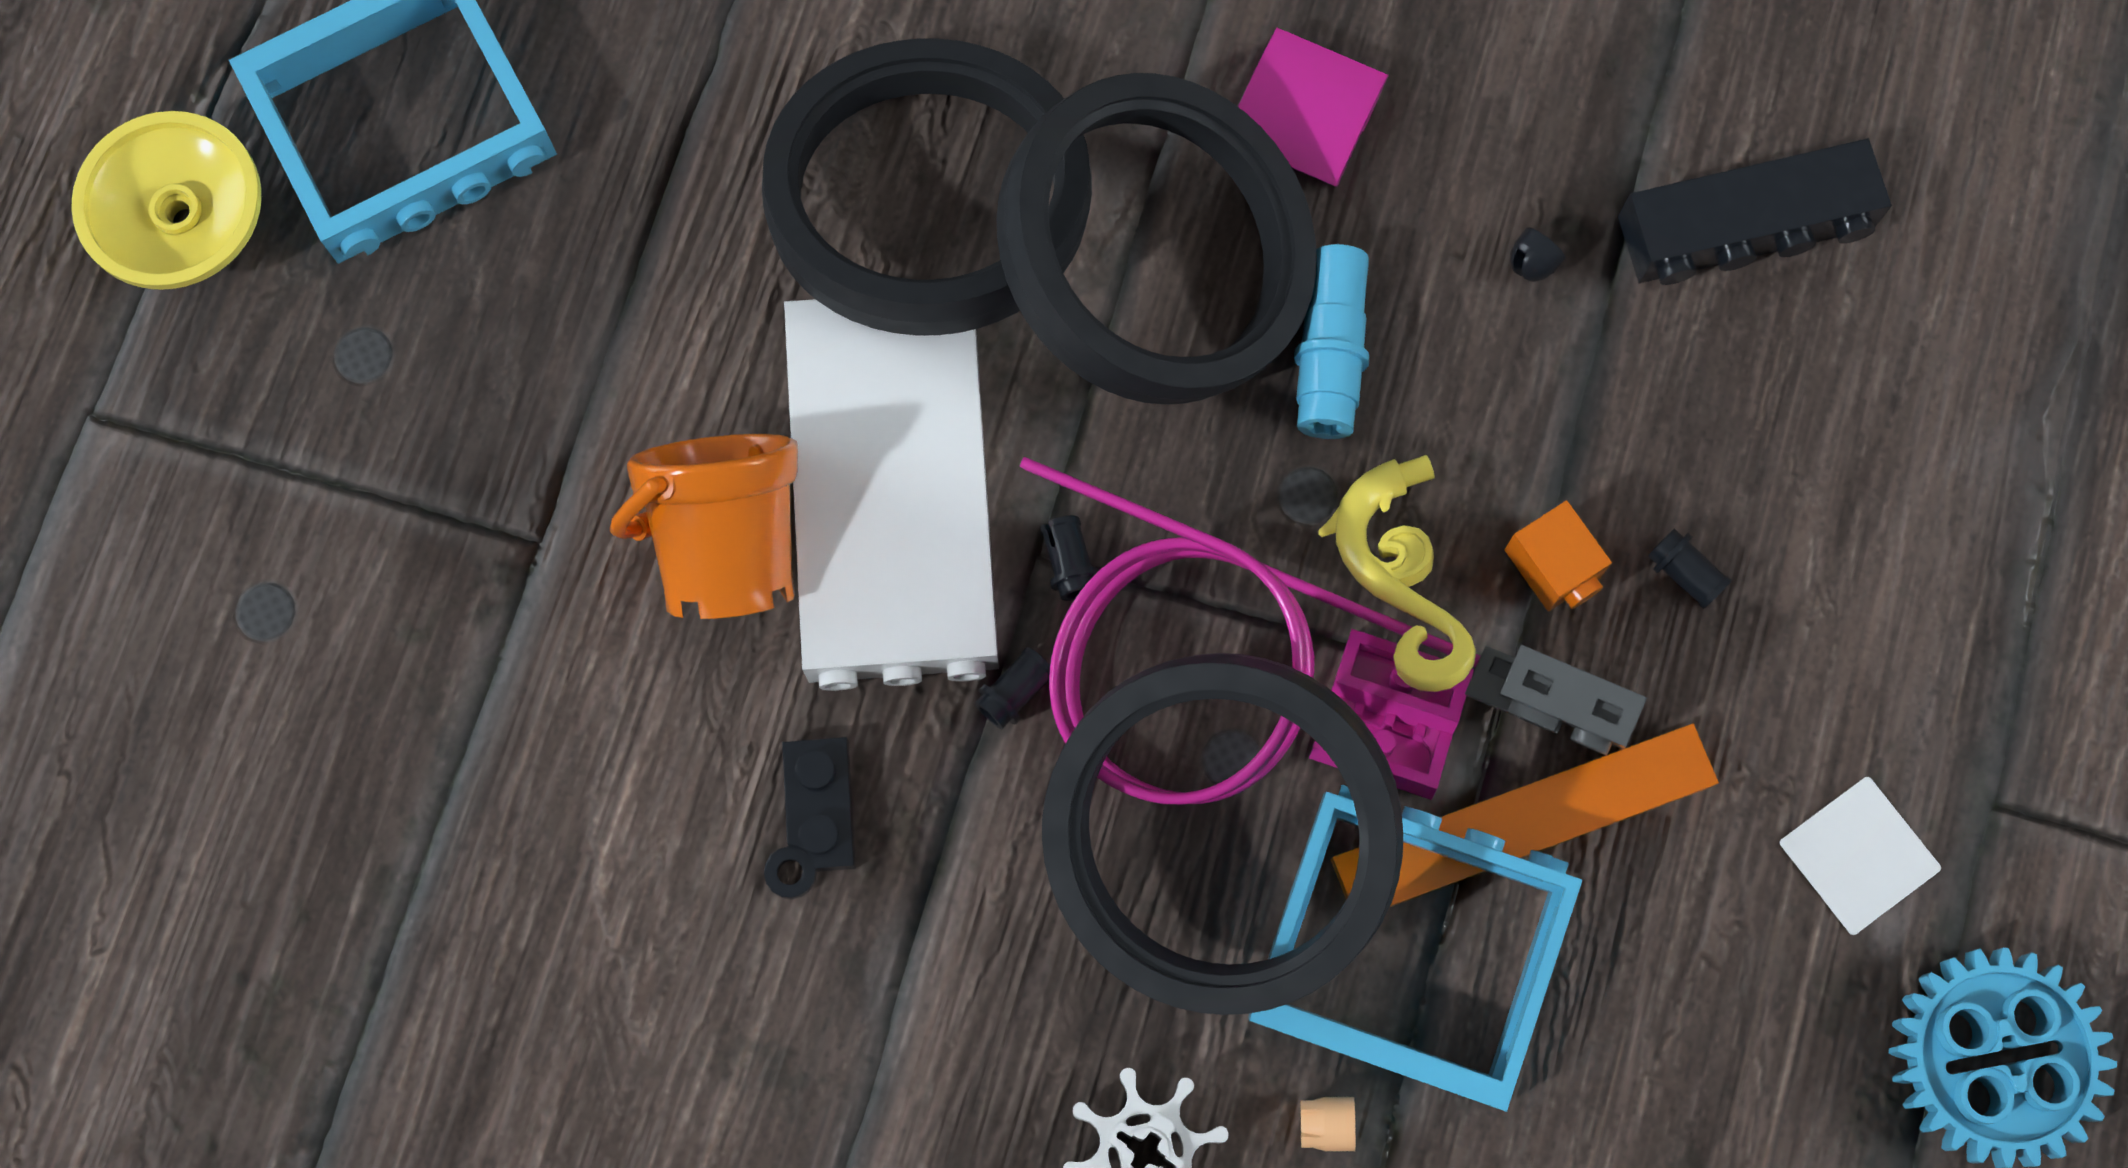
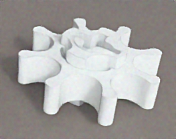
(1163, 1122)

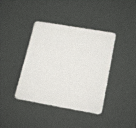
(1860, 855)

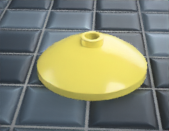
(146, 176)

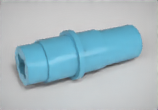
(1333, 344)

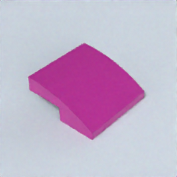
(1312, 103)
(1407, 723)

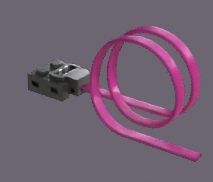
(1524, 686)

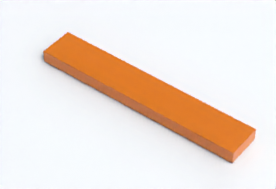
(1558, 809)

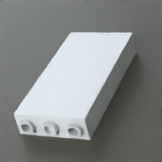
(888, 503)

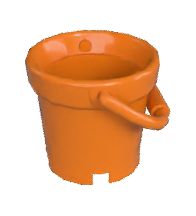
(716, 520)

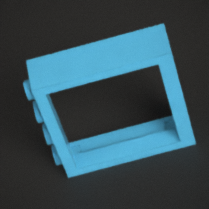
(416, 201)
(1477, 850)

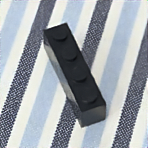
(1754, 212)

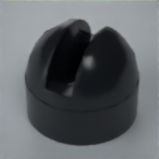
(1535, 256)

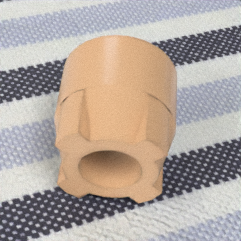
(1328, 1124)

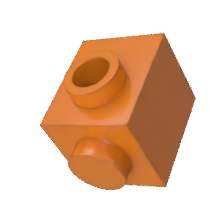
(1559, 558)

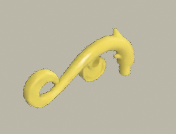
(1392, 579)

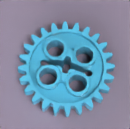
(2017, 1117)

